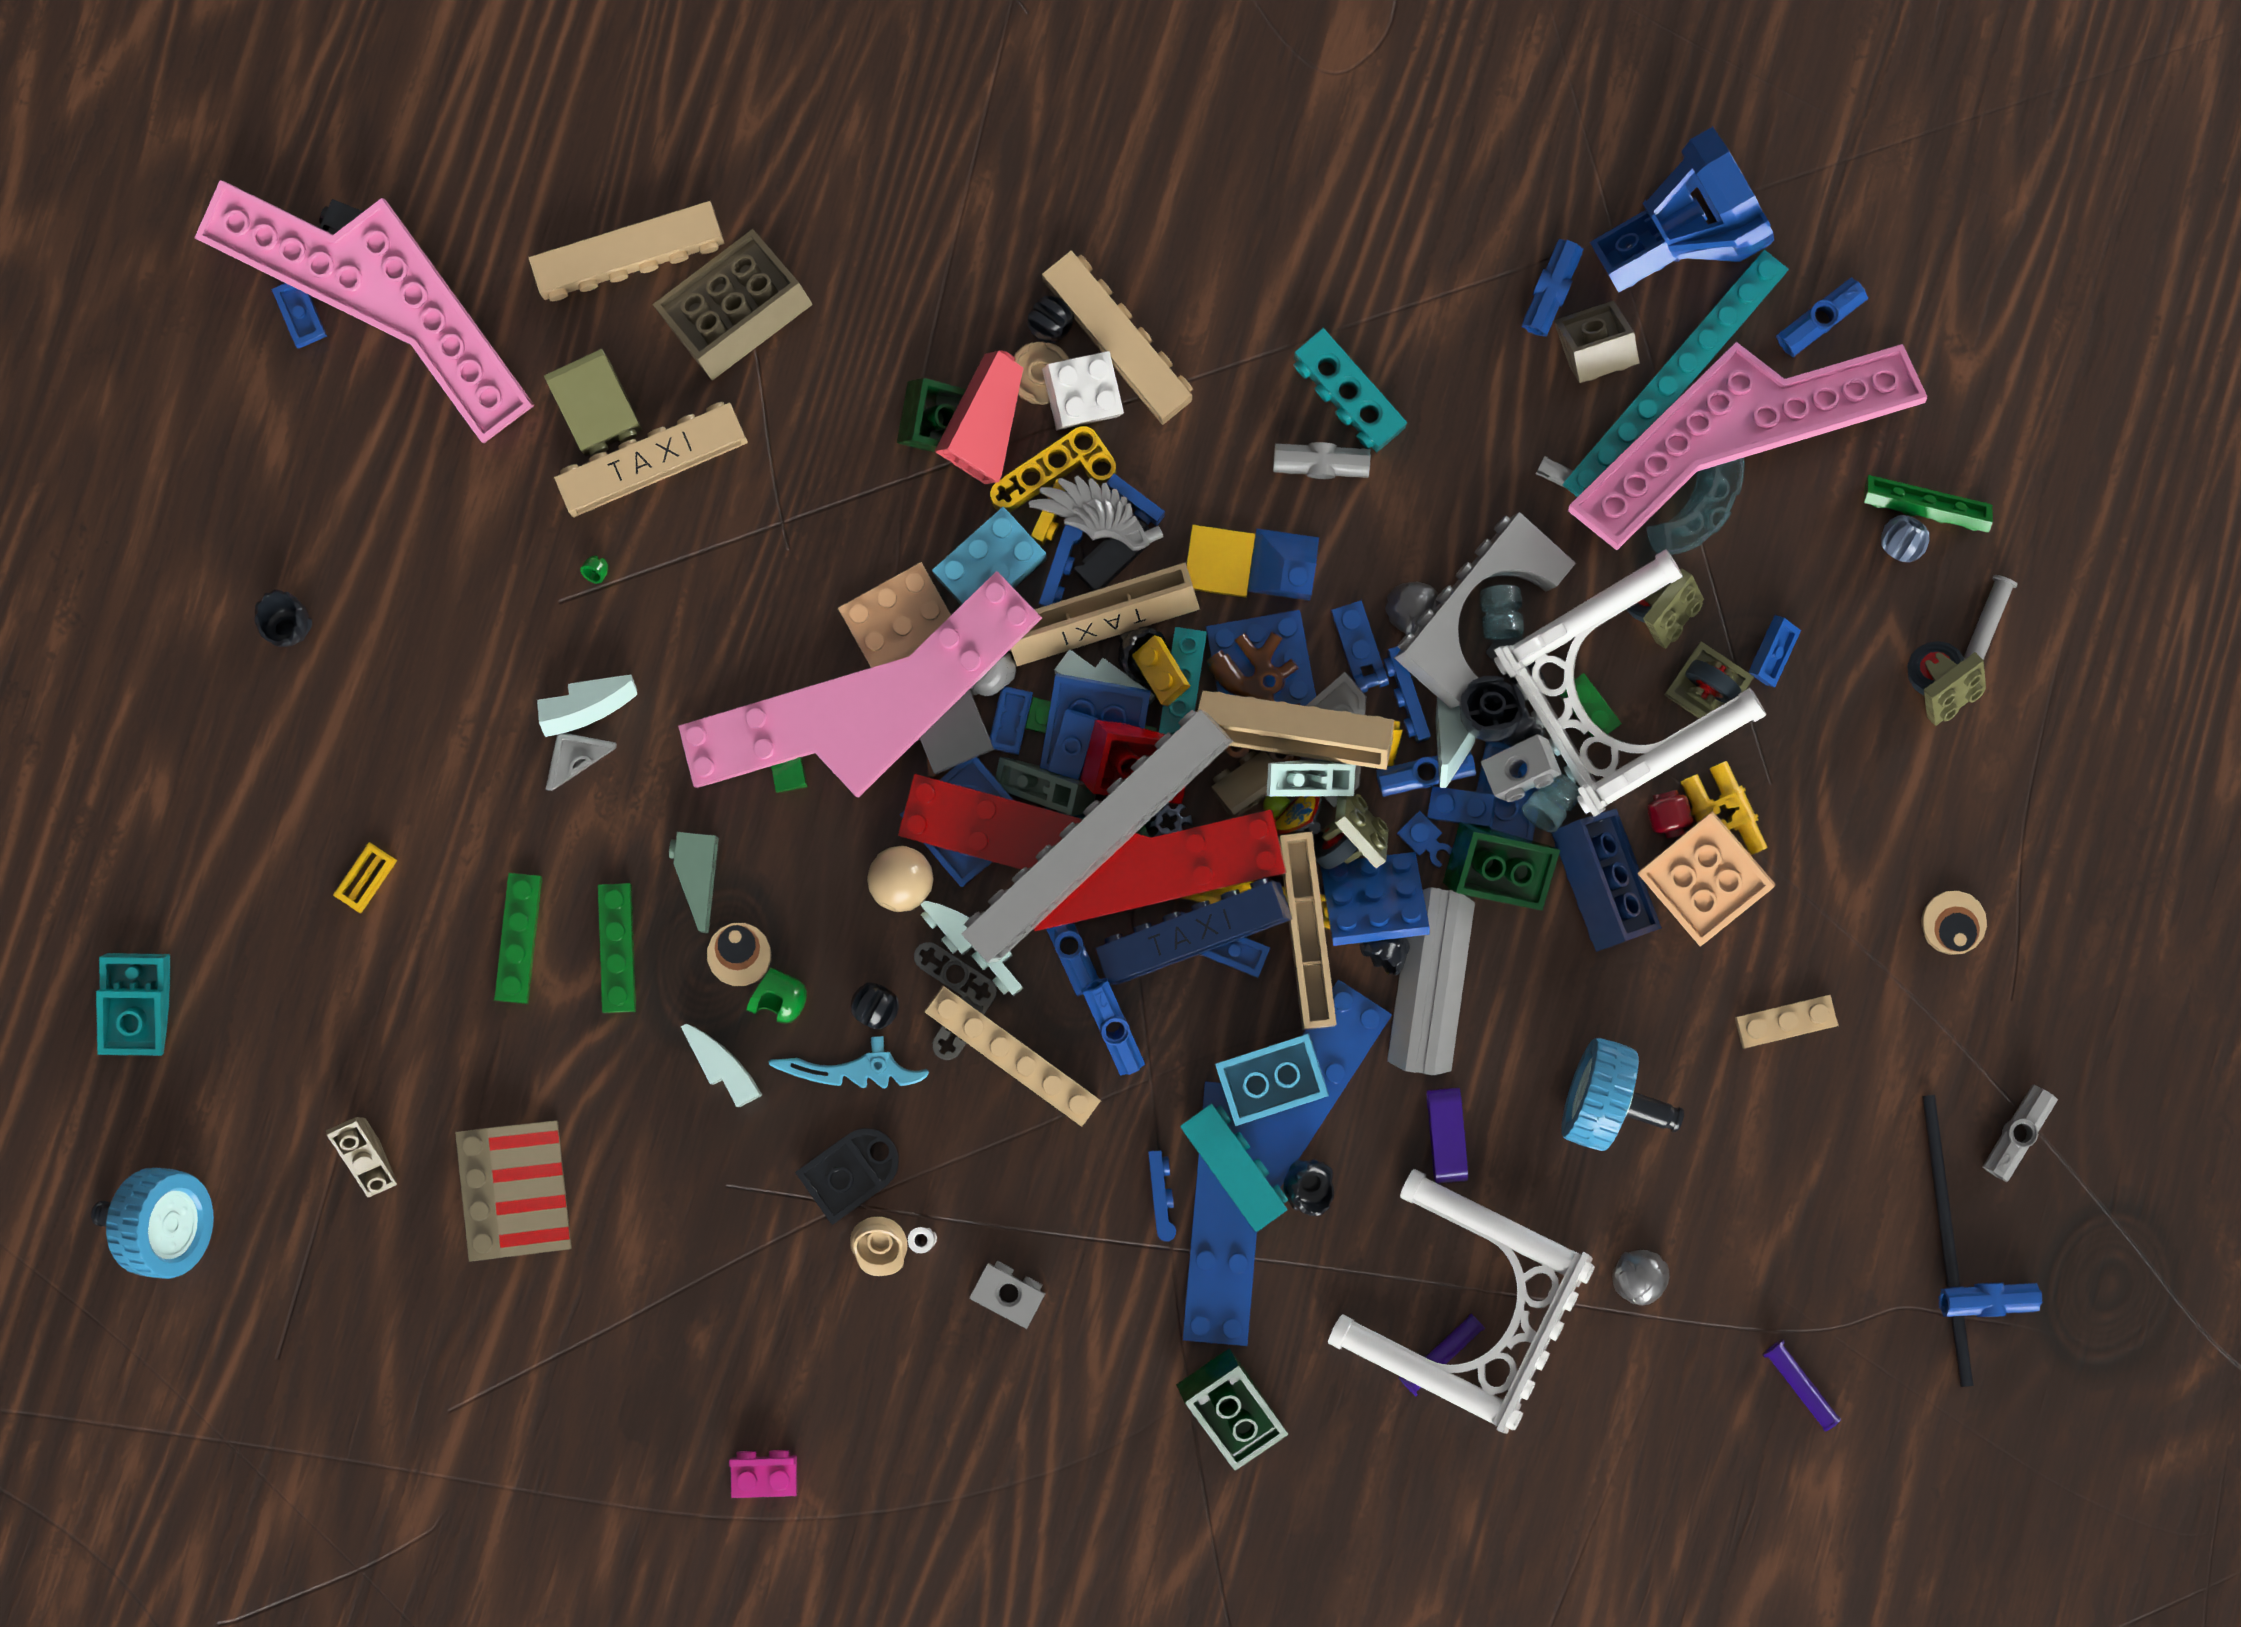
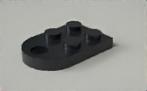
(848, 1174)

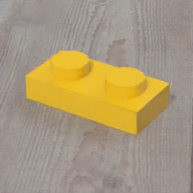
(1046, 525)
(1161, 670)

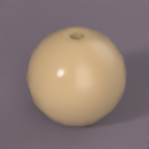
(900, 878)

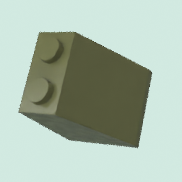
(593, 403)

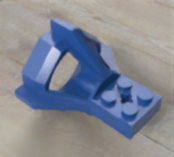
(1676, 225)

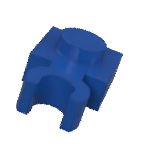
(1421, 835)

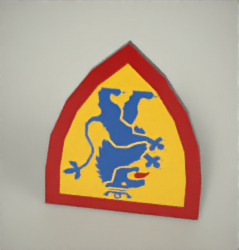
(1301, 816)

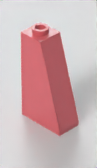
(983, 420)

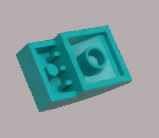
(132, 1004)

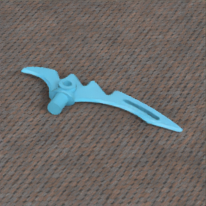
(874, 1065)

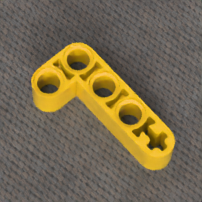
(1040, 464)

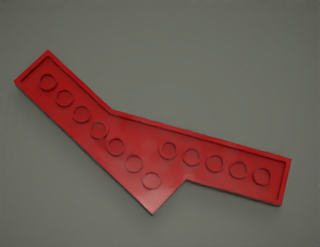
(1135, 876)

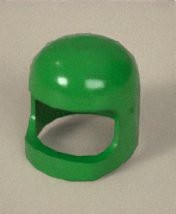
(779, 994)

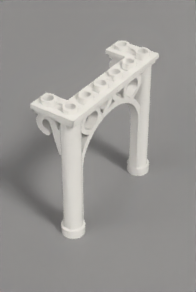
(1577, 625)
(1439, 1377)

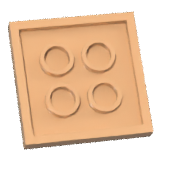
(895, 616)
(1706, 878)

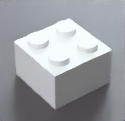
(1082, 390)

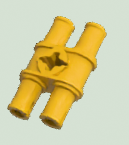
(1732, 798)

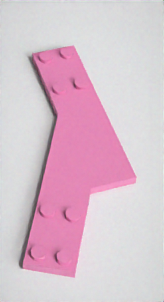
(381, 278)
(869, 716)

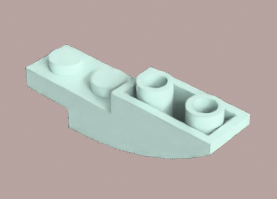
(953, 926)

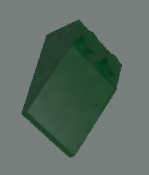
(927, 412)
(1500, 867)
(1231, 1409)

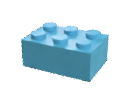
(995, 546)
(1272, 1079)

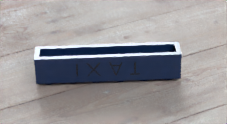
(1194, 932)

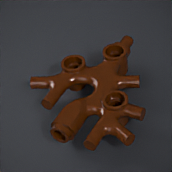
(1236, 683)

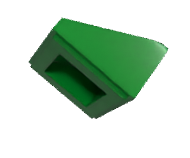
(789, 775)

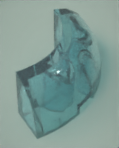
(1704, 512)

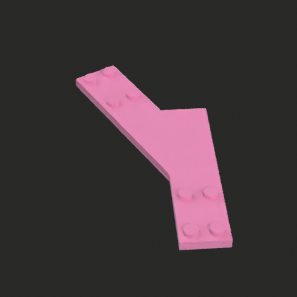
(1736, 413)

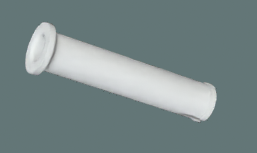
(915, 1243)

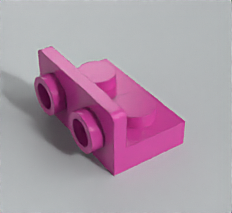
(763, 1475)

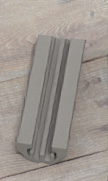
(1432, 987)

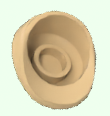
(879, 1246)

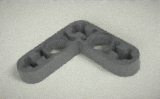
(969, 997)

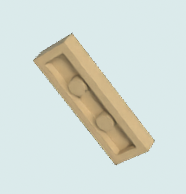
(1786, 1021)

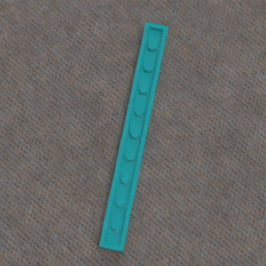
(1681, 368)

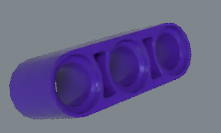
(1447, 1135)

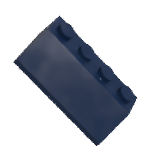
(1606, 879)

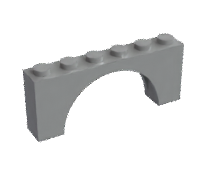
(1434, 649)

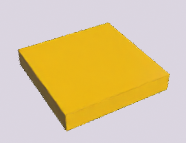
(1220, 560)

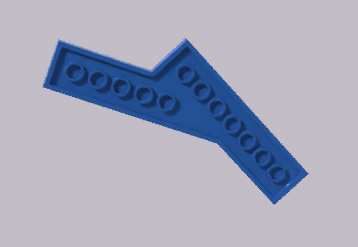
(1221, 1236)

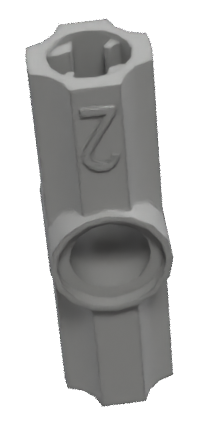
(1321, 460)
(2030, 1114)

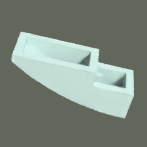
(1106, 672)
(585, 704)
(722, 1065)

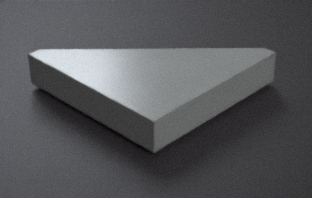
(573, 755)

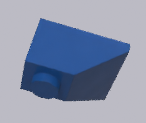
(1283, 564)

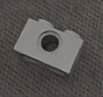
(1503, 768)
(988, 1294)

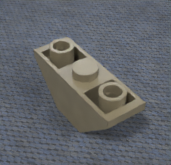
(363, 1155)

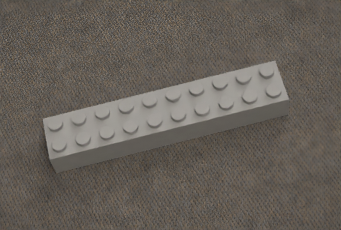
(1097, 836)

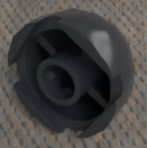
(1491, 708)

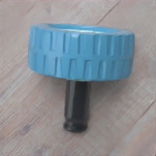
(1605, 1095)
(157, 1222)

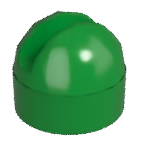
(594, 569)

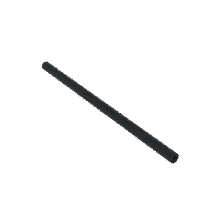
(1947, 1234)

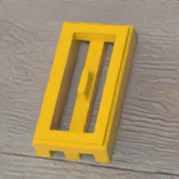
(373, 887)

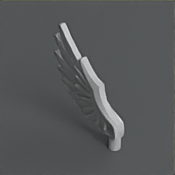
(1096, 512)

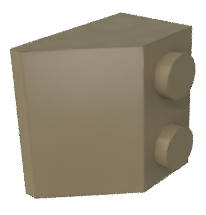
(1597, 341)
(1244, 786)

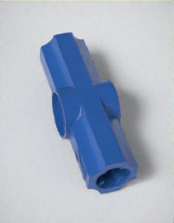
(1552, 287)
(1835, 305)
(1405, 777)
(1077, 965)
(1107, 1010)
(1990, 1299)

